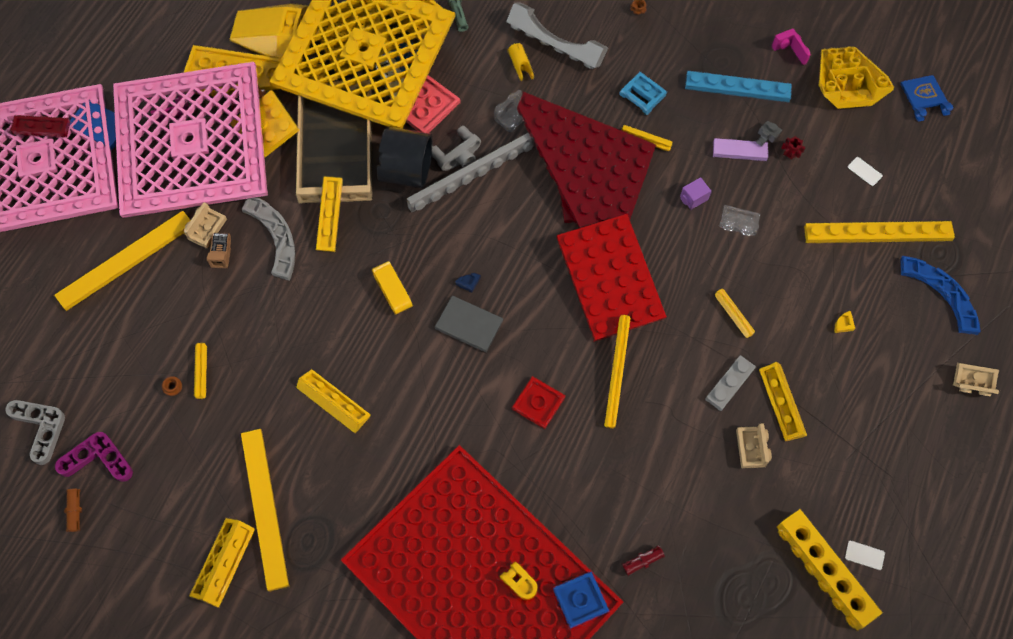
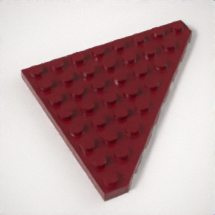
(591, 162)

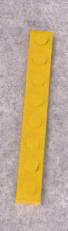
(879, 232)

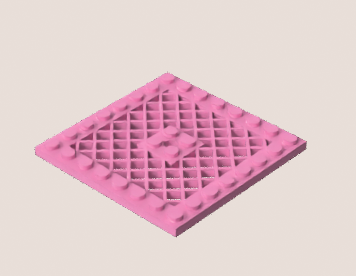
(192, 82)
(27, 170)

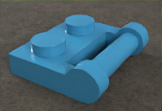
(647, 89)

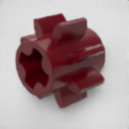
(793, 147)

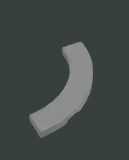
(280, 232)

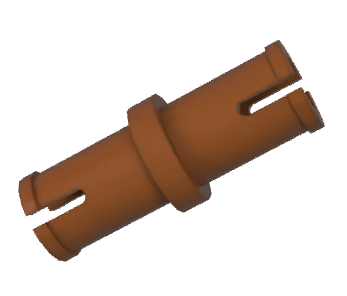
(73, 510)

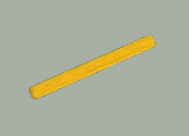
(617, 371)

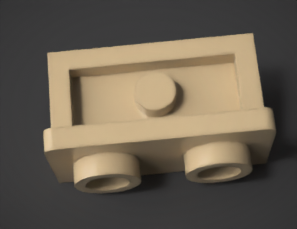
(204, 225)
(976, 378)
(753, 446)

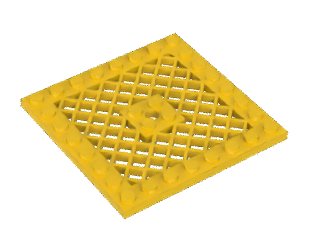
(401, 106)

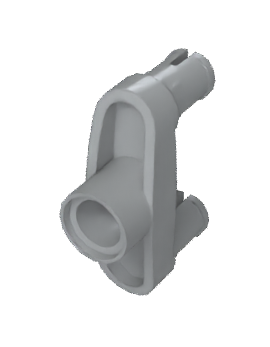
(462, 154)

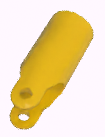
(520, 60)

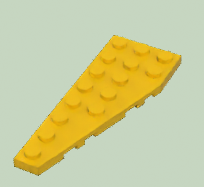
(208, 58)

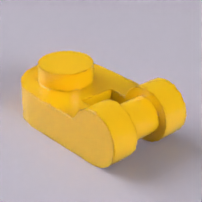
(525, 587)

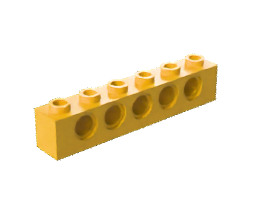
(853, 591)

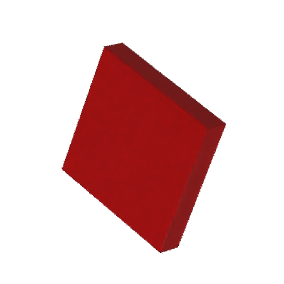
(538, 402)

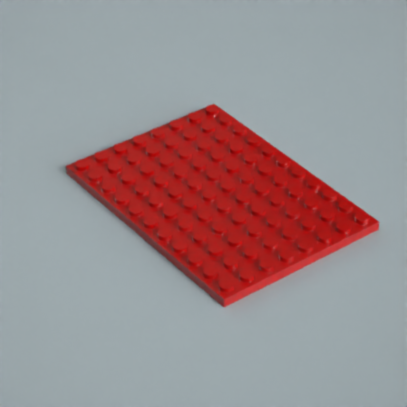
(444, 554)

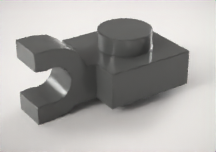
(768, 131)

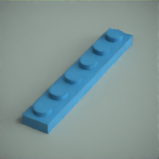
(738, 86)

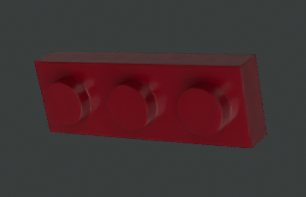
(40, 126)

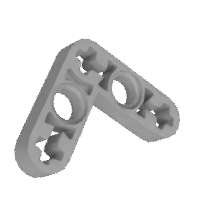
(46, 424)

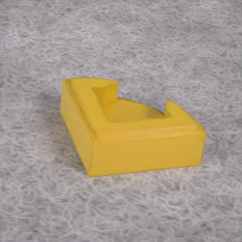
(844, 323)

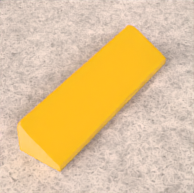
(332, 400)
(782, 402)

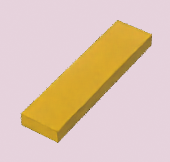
(329, 214)

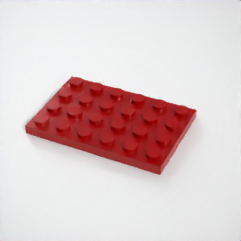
(610, 276)

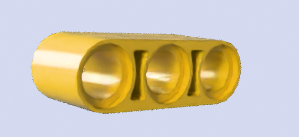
(392, 287)

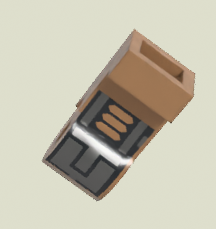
(219, 250)

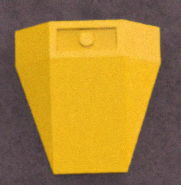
(267, 28)
(851, 78)

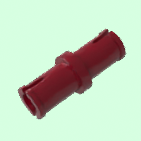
(643, 560)

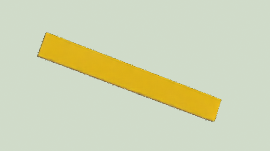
(122, 261)
(264, 510)

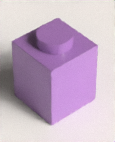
(695, 193)

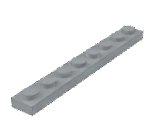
(470, 172)

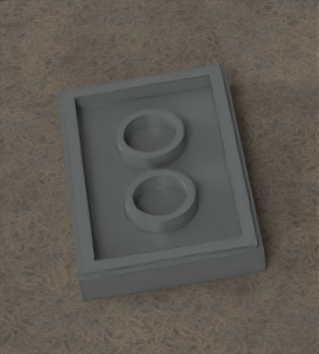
(469, 324)

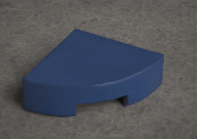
(468, 282)

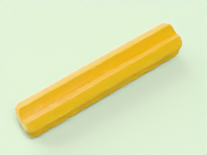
(661, 143)
(734, 313)
(200, 370)

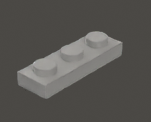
(730, 383)

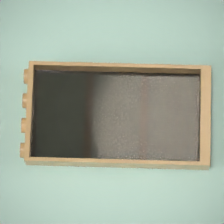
(333, 146)

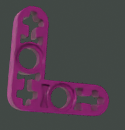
(95, 450)

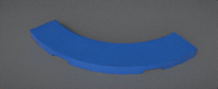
(948, 288)

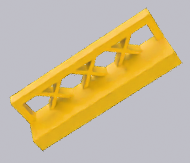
(224, 563)

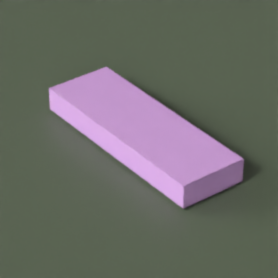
(740, 149)

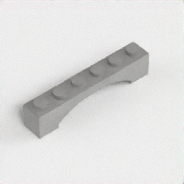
(523, 18)

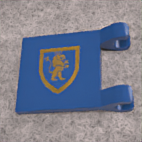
(925, 93)

